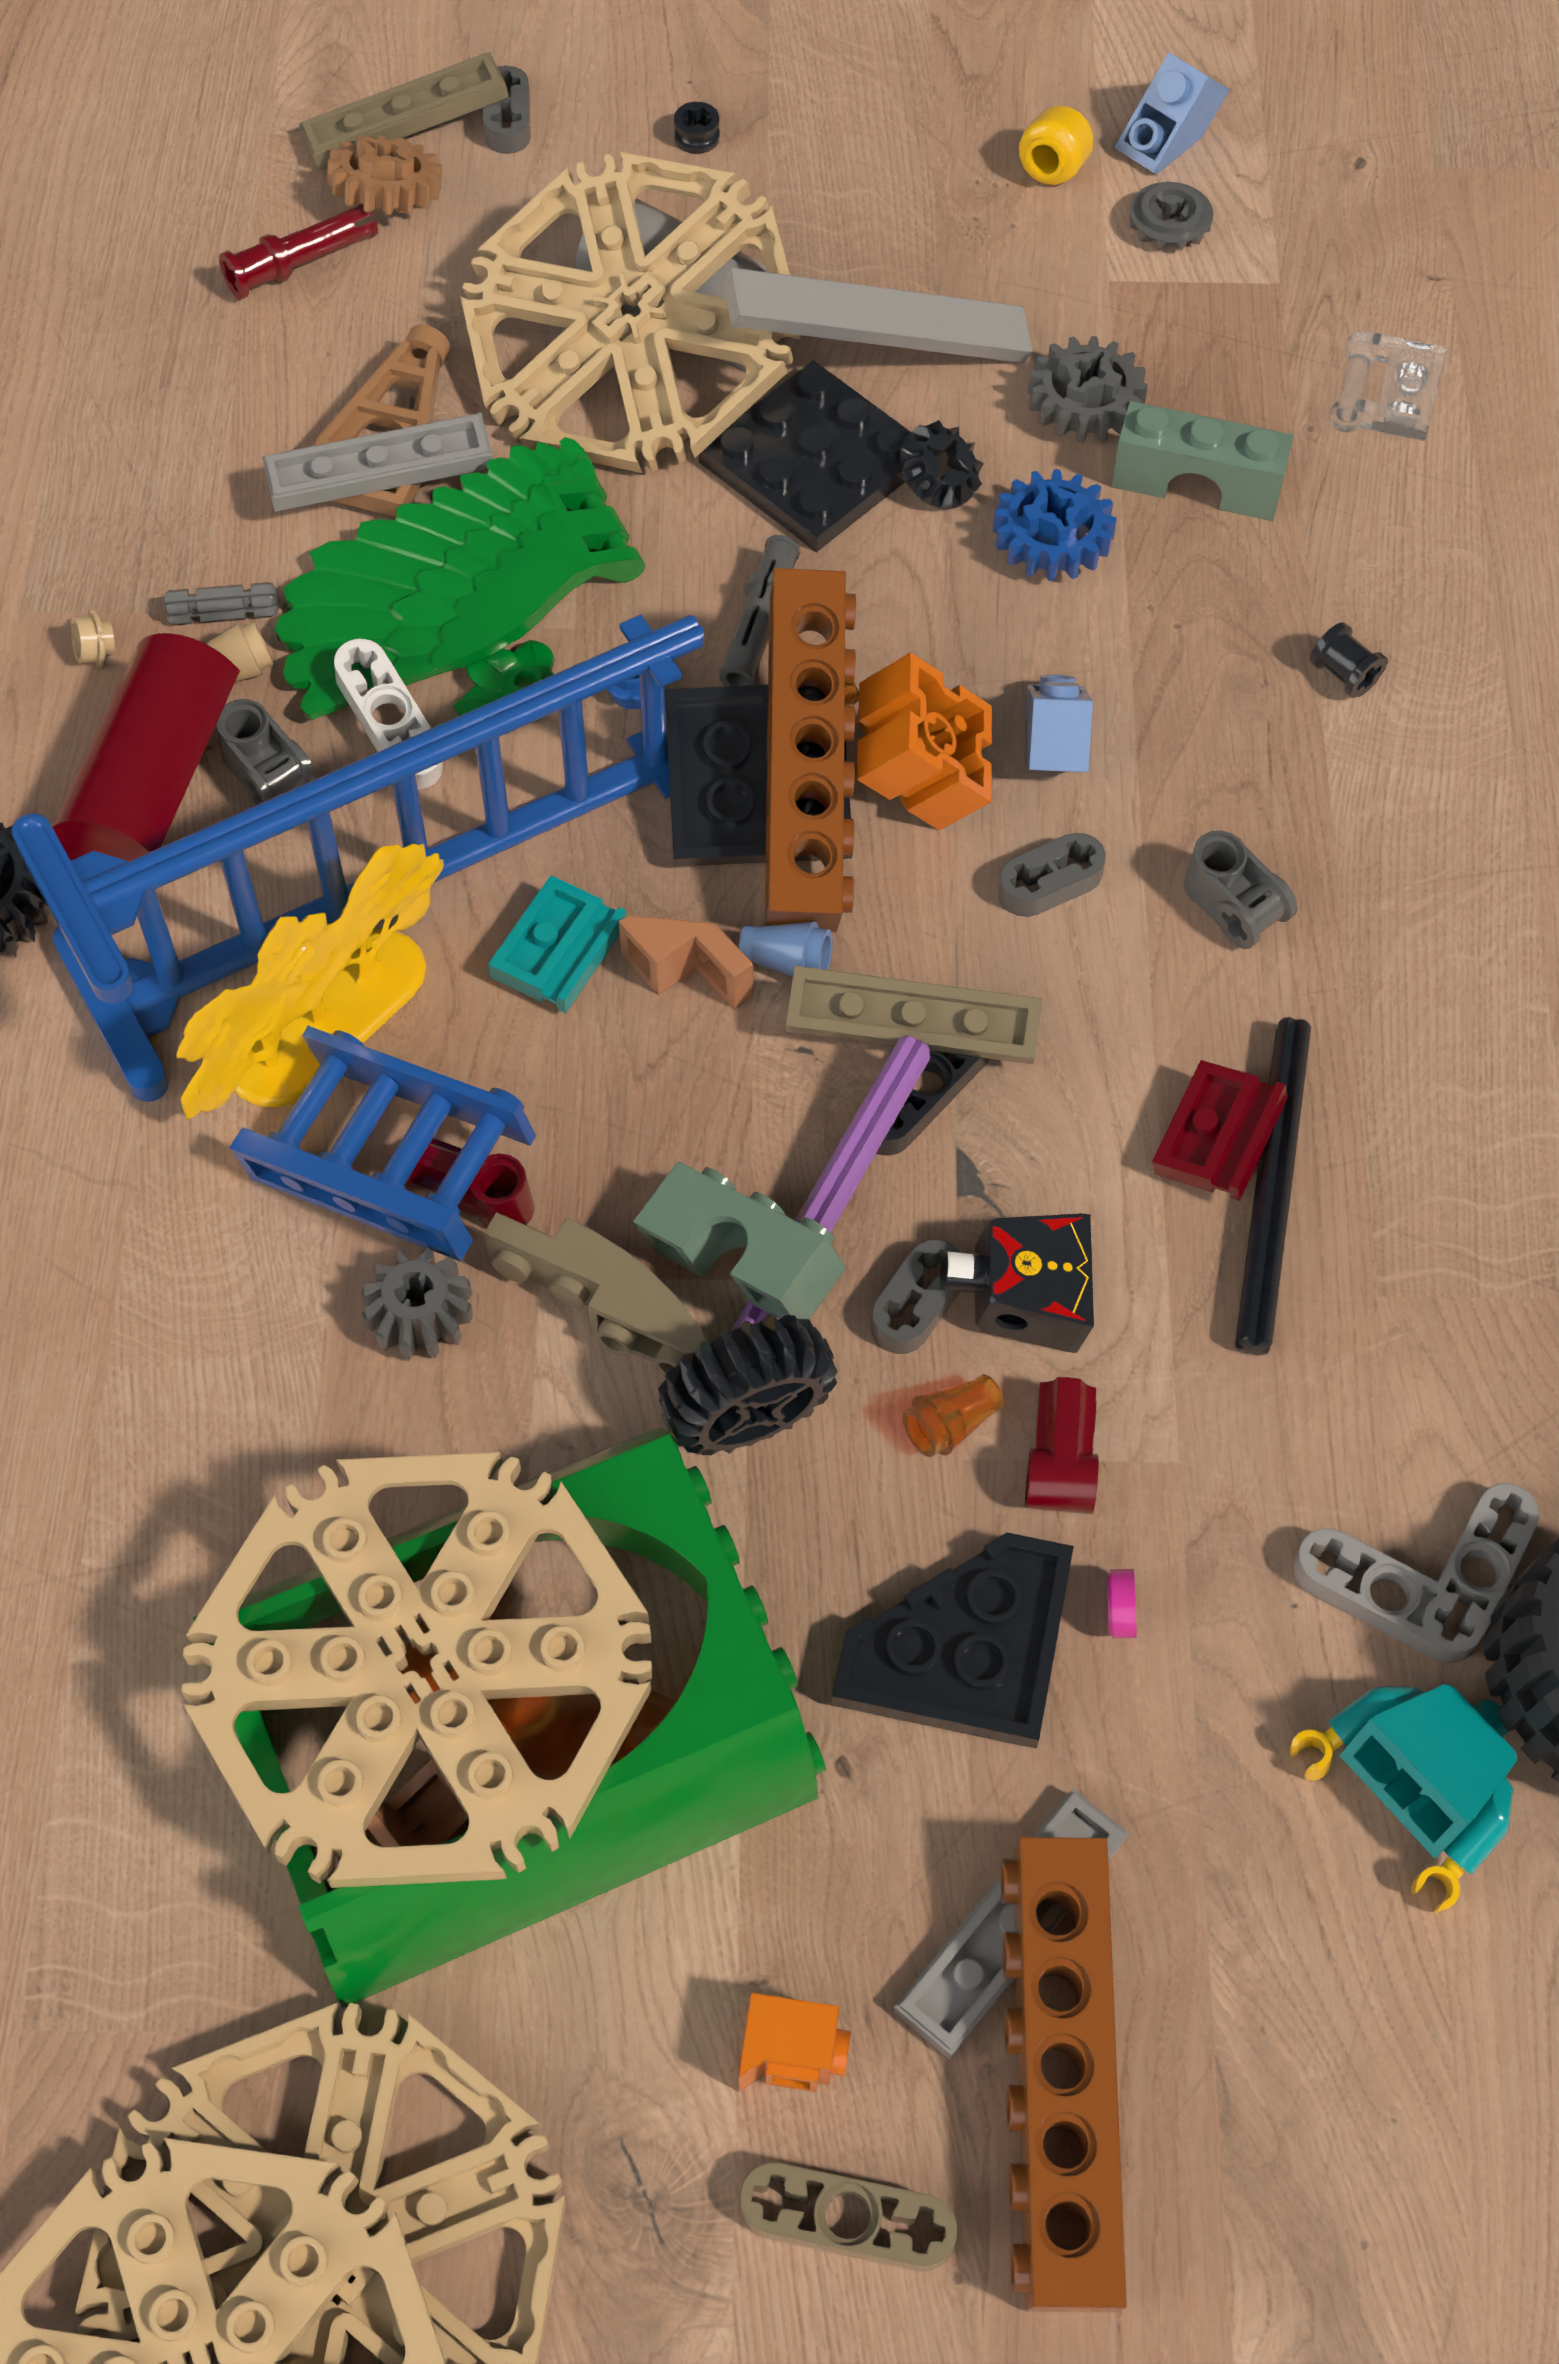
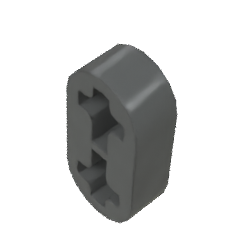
(511, 109)
(1054, 879)
(907, 1288)

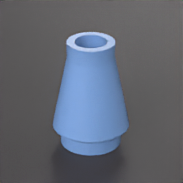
(787, 946)

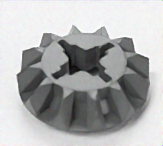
(1171, 200)

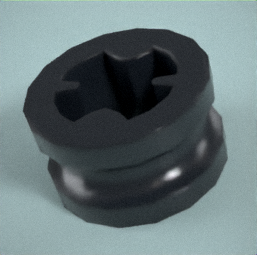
(696, 127)

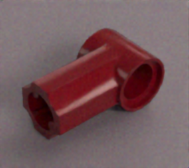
(496, 1174)
(1062, 1463)

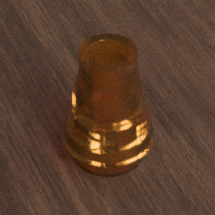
(949, 1415)

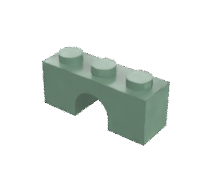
(1238, 457)
(702, 1216)

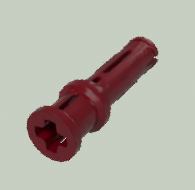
(277, 257)

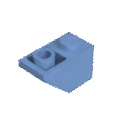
(1171, 114)
(1058, 725)

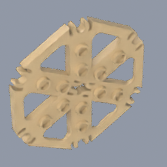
(591, 306)
(380, 1718)
(352, 2128)
(170, 2279)

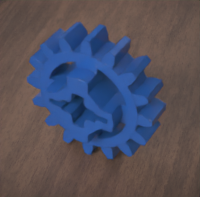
(1049, 524)

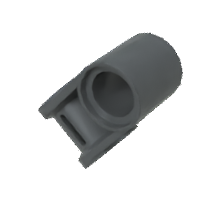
(268, 759)
(1241, 897)

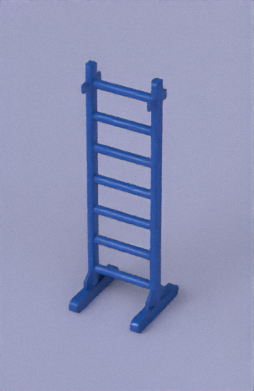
(107, 894)

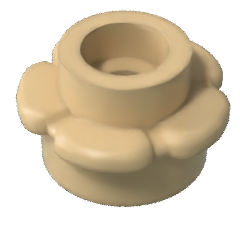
(92, 638)

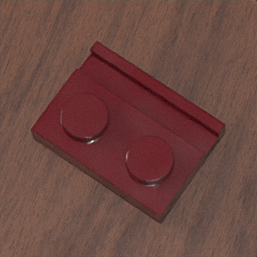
(1219, 1129)

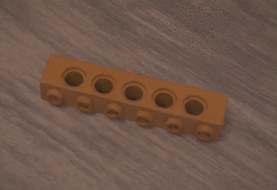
(800, 603)
(1078, 1878)

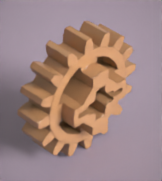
(384, 174)

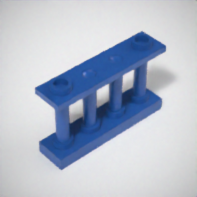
(382, 1198)

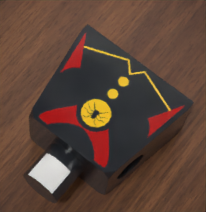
(1029, 1279)

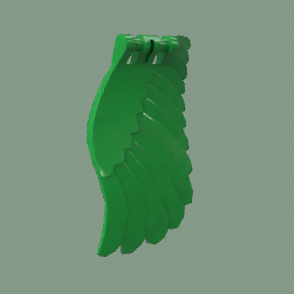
(455, 573)

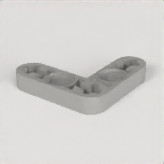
(1426, 1599)

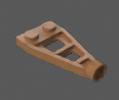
(412, 365)

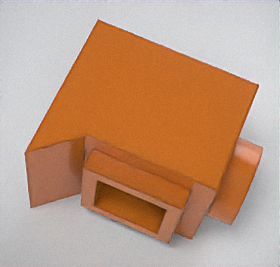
(792, 2043)

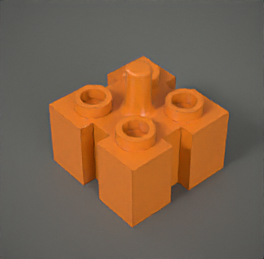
(924, 742)

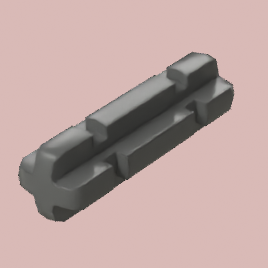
(221, 603)

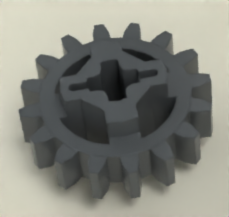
(1085, 388)

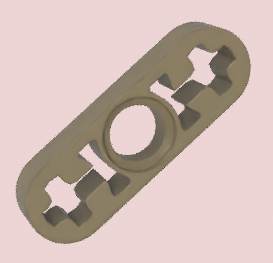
(872, 2194)

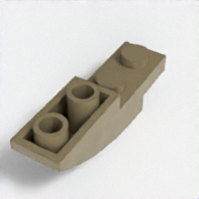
(580, 1267)

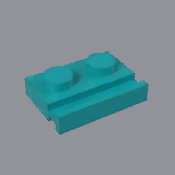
(557, 944)

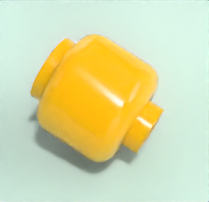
(1056, 145)

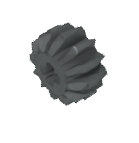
(419, 1326)

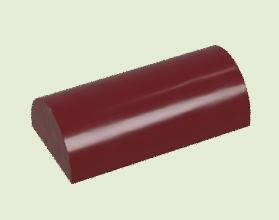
(146, 748)

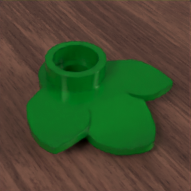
(505, 673)

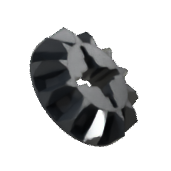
(922, 470)

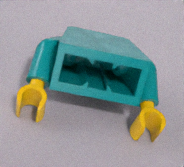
(1432, 1766)

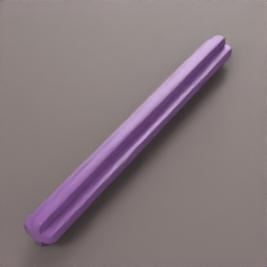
(859, 1143)

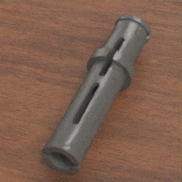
(753, 626)

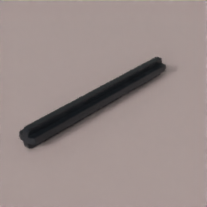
(1273, 1194)

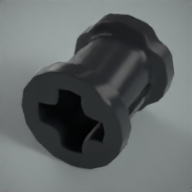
(1348, 660)

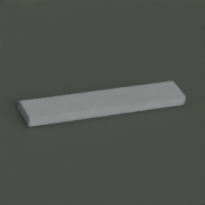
(876, 315)

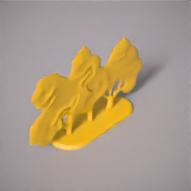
(315, 977)

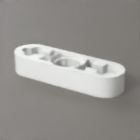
(387, 689)

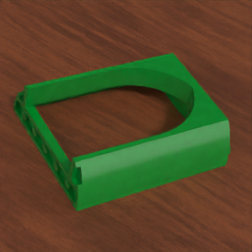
(707, 1772)

